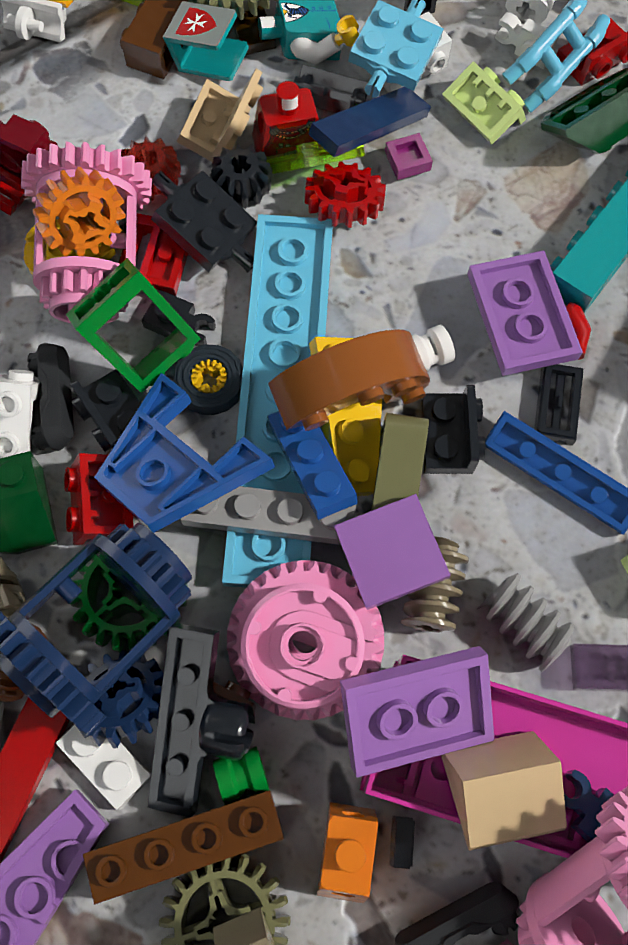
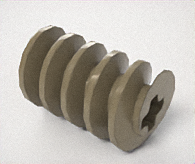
(431, 603)

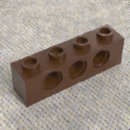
(182, 846)

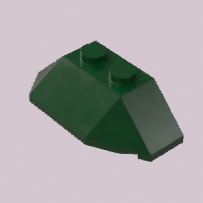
(593, 117)

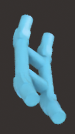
(542, 50)

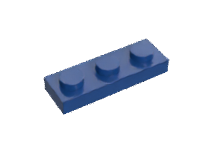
(314, 467)

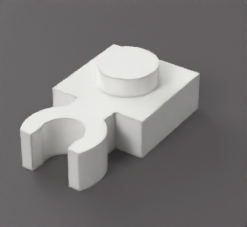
(520, 35)

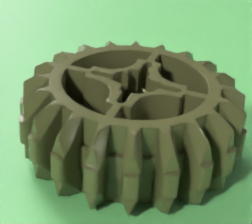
(218, 896)

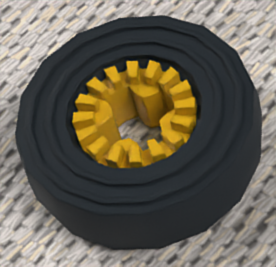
(217, 362)

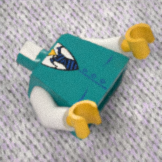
(309, 29)

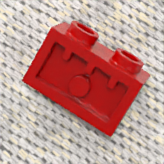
(609, 53)
(92, 507)

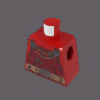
(284, 120)

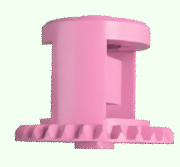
(312, 606)

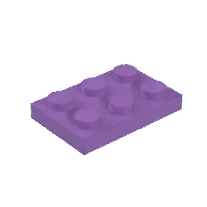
(524, 313)
(417, 710)

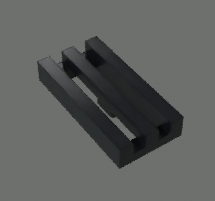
(554, 431)

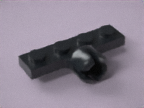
(193, 721)

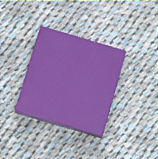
(392, 551)

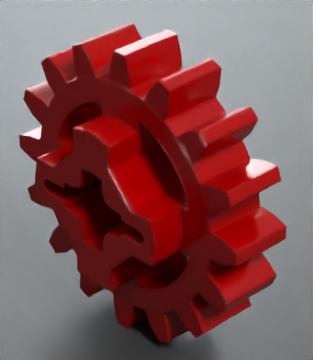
(345, 194)

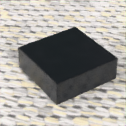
(402, 842)

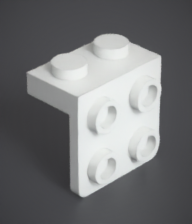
(16, 409)

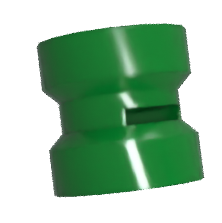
(237, 776)

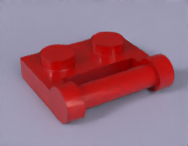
(163, 258)

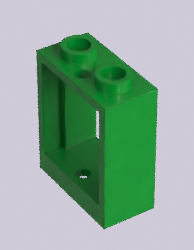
(112, 296)

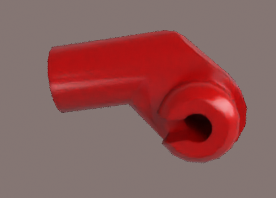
(580, 324)

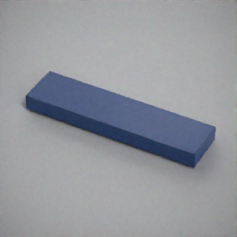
(560, 471)

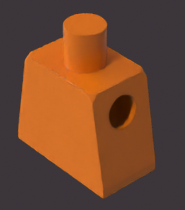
(348, 853)

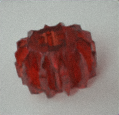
(156, 158)

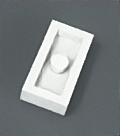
(111, 770)

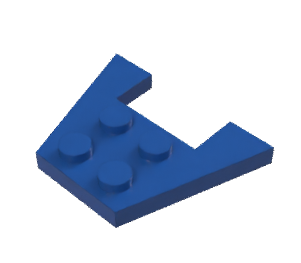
(160, 474)

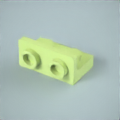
(484, 102)

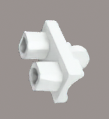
(35, 18)

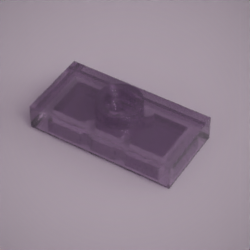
(599, 667)

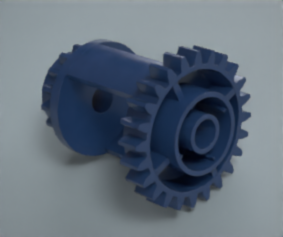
(42, 672)

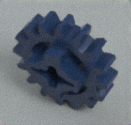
(128, 702)

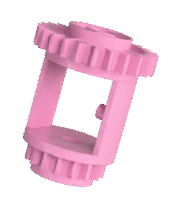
(70, 278)
(566, 902)

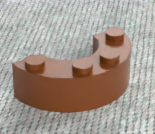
(351, 372)

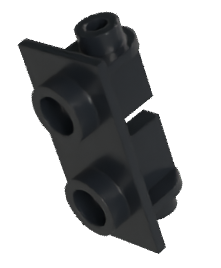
(331, 90)

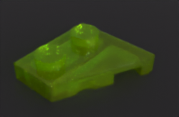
(309, 156)

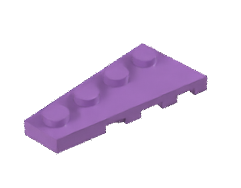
(45, 867)

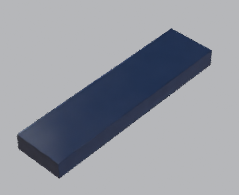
(368, 121)

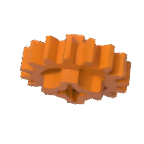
(79, 212)

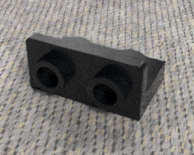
(108, 404)
(453, 432)

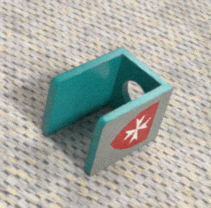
(205, 47)

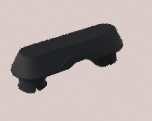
(56, 409)
(472, 914)

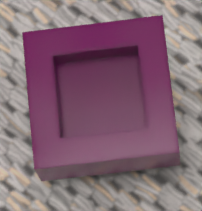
(408, 156)

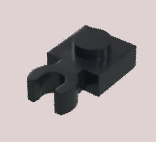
(157, 321)

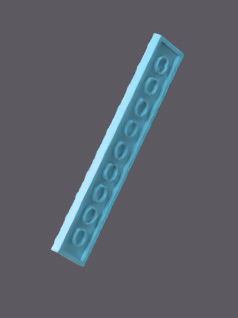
(283, 317)

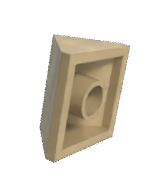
(506, 790)

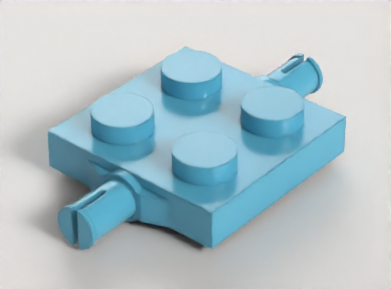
(395, 46)

